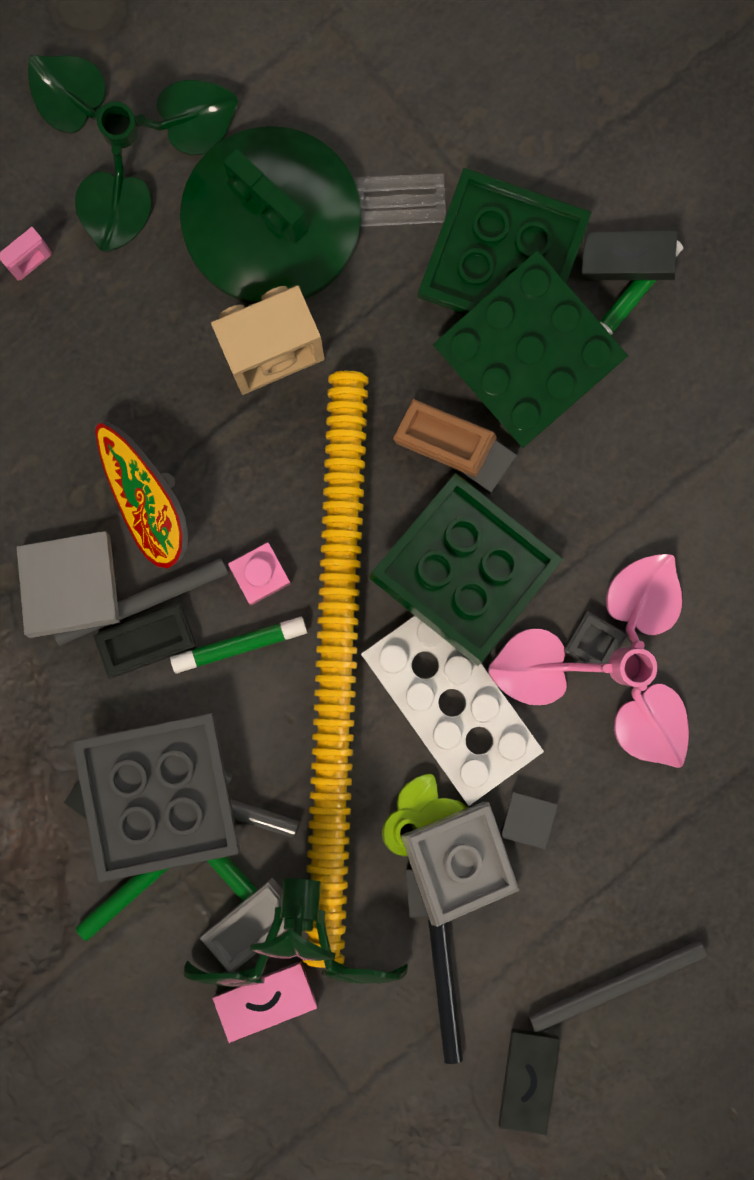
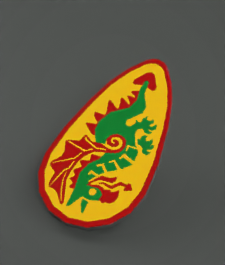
(143, 497)

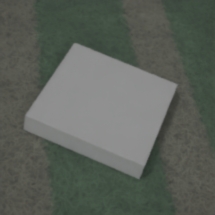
(67, 584)
(460, 863)

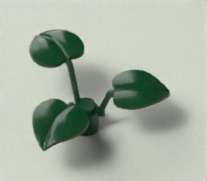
(68, 93)
(299, 910)

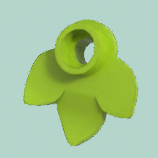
(416, 806)

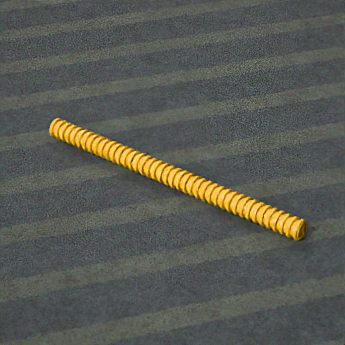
(337, 651)

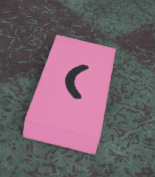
(260, 1006)

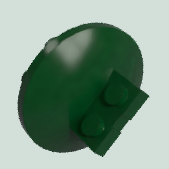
(270, 213)

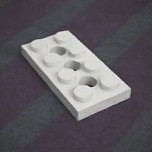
(446, 735)

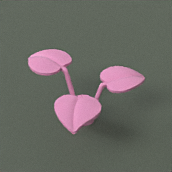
(656, 721)

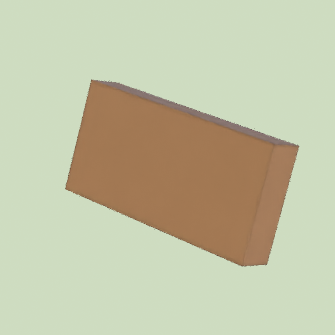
(445, 438)

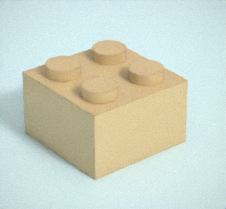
(269, 338)

